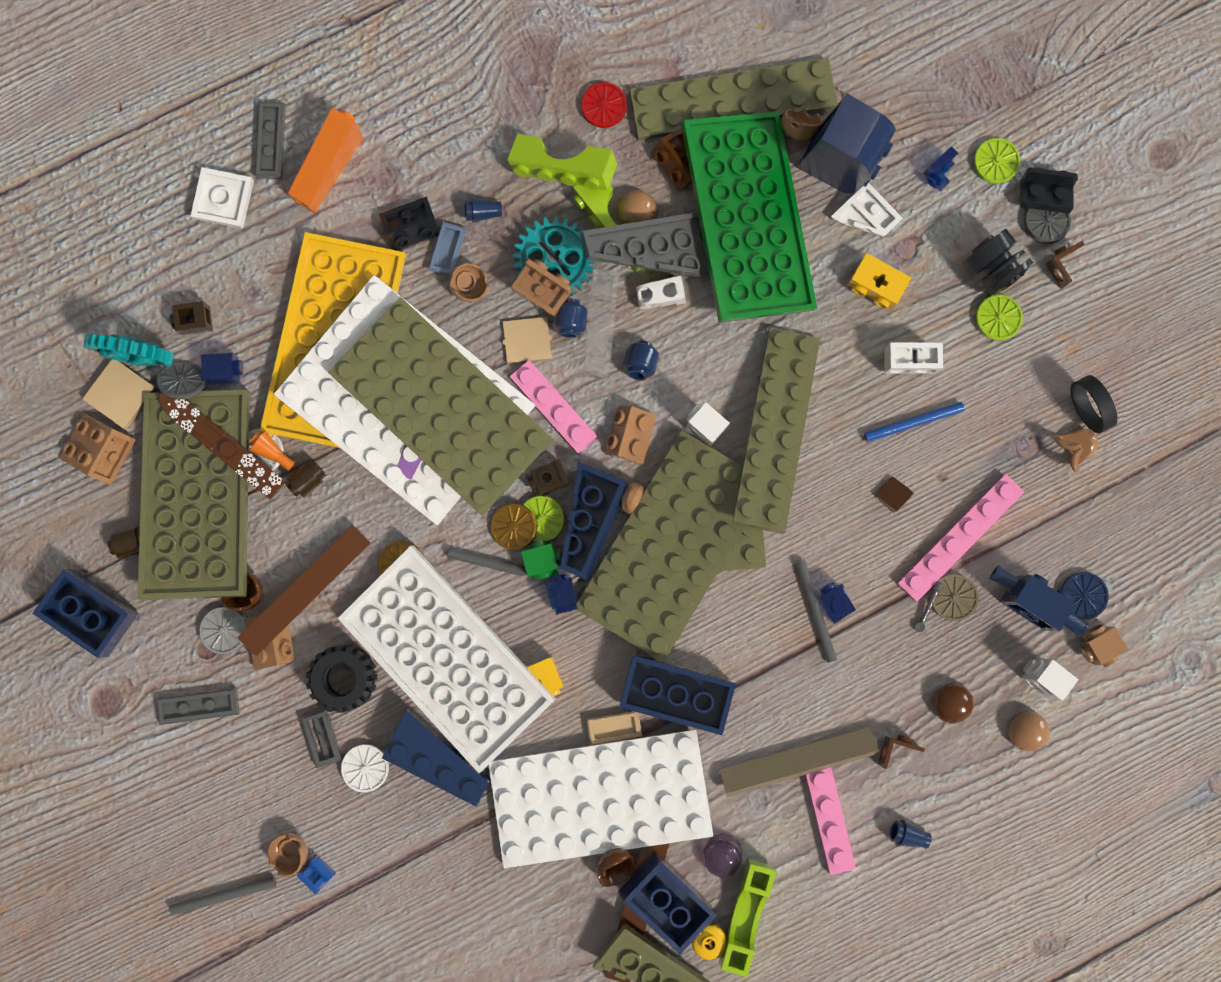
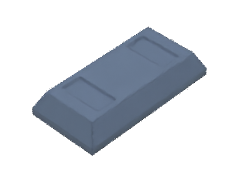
(447, 248)

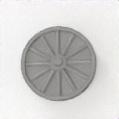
(220, 630)

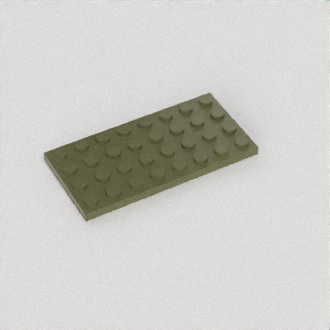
(440, 406)
(192, 504)
(668, 549)

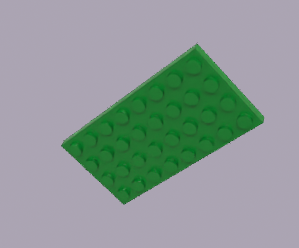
(748, 216)

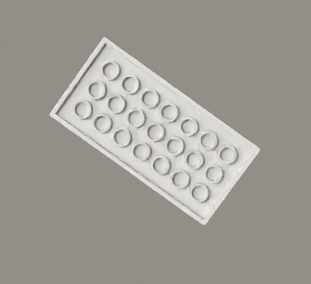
(446, 659)
(600, 798)

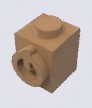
(1102, 645)

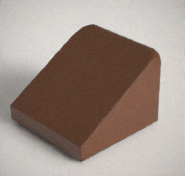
(894, 494)

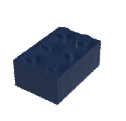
(85, 613)
(667, 903)

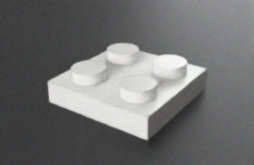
(222, 198)

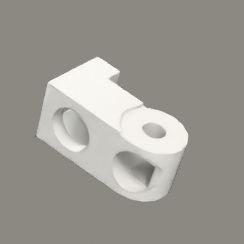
(661, 293)

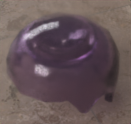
(722, 855)

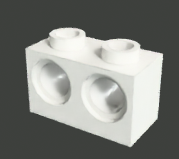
(913, 358)
(706, 424)
(1049, 678)

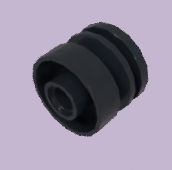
(997, 262)

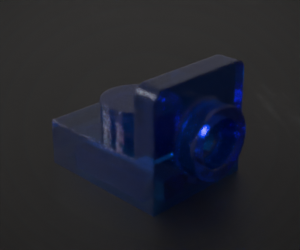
(936, 171)
(835, 602)

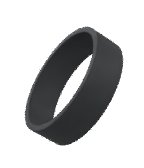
(1102, 399)

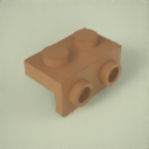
(542, 287)
(630, 434)
(276, 653)

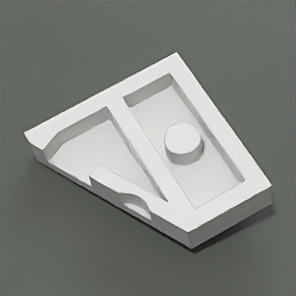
(868, 212)

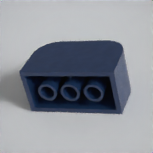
(849, 146)

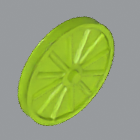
(997, 160)
(999, 317)
(548, 516)

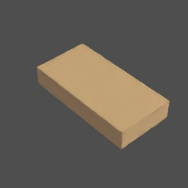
(614, 727)

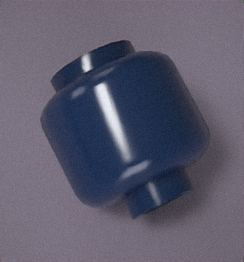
(570, 319)
(641, 360)

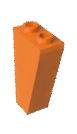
(326, 159)

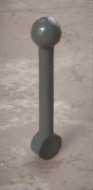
(919, 626)

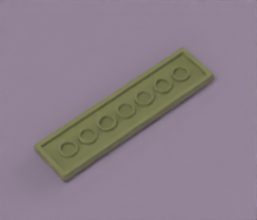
(794, 86)
(776, 431)

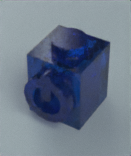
(562, 594)

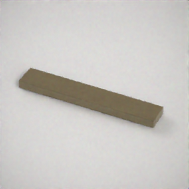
(799, 761)

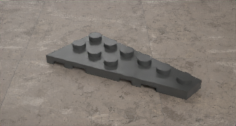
(658, 244)

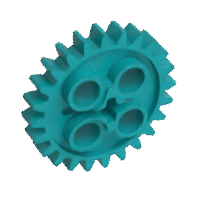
(570, 245)
(128, 350)

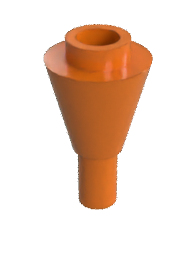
(266, 447)

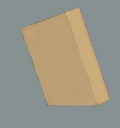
(119, 393)

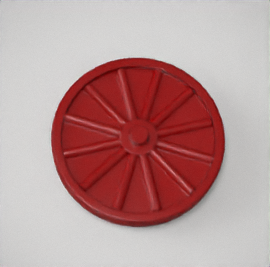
(604, 105)

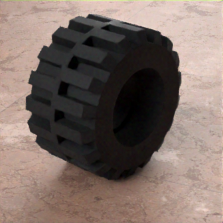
(320, 684)

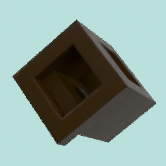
(183, 312)
(558, 480)

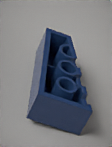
(592, 514)
(432, 758)

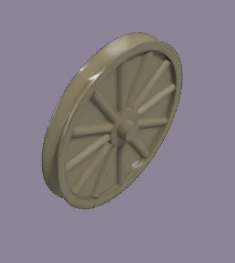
(957, 599)

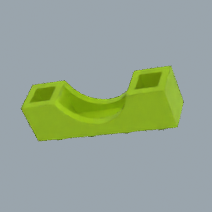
(590, 168)
(596, 205)
(744, 921)

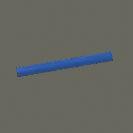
(914, 421)

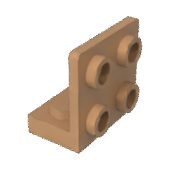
(97, 449)

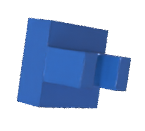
(316, 874)

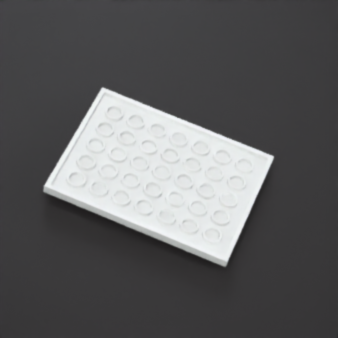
(355, 429)

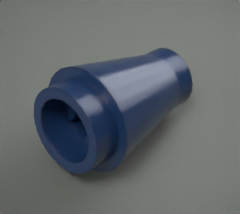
(481, 209)
(909, 835)

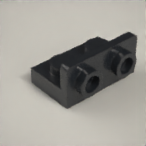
(1048, 190)
(409, 224)

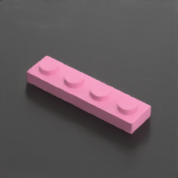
(553, 407)
(830, 821)

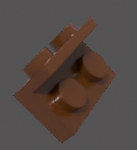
(672, 157)

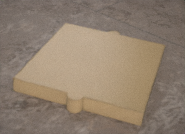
(527, 340)

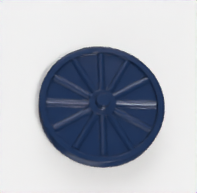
(1088, 593)

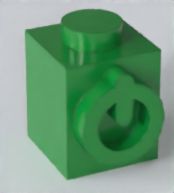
(541, 560)

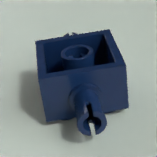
(1038, 602)

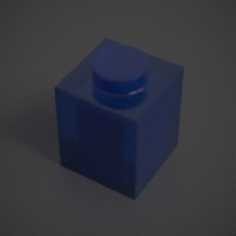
(221, 368)

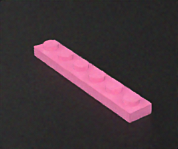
(960, 537)

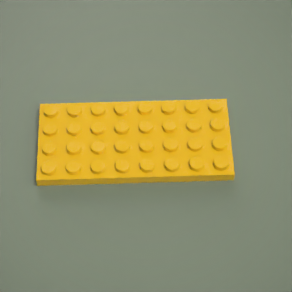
(324, 285)

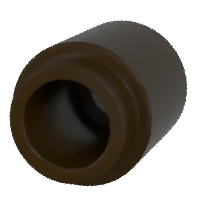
(305, 479)
(125, 543)

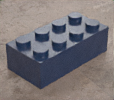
(677, 694)

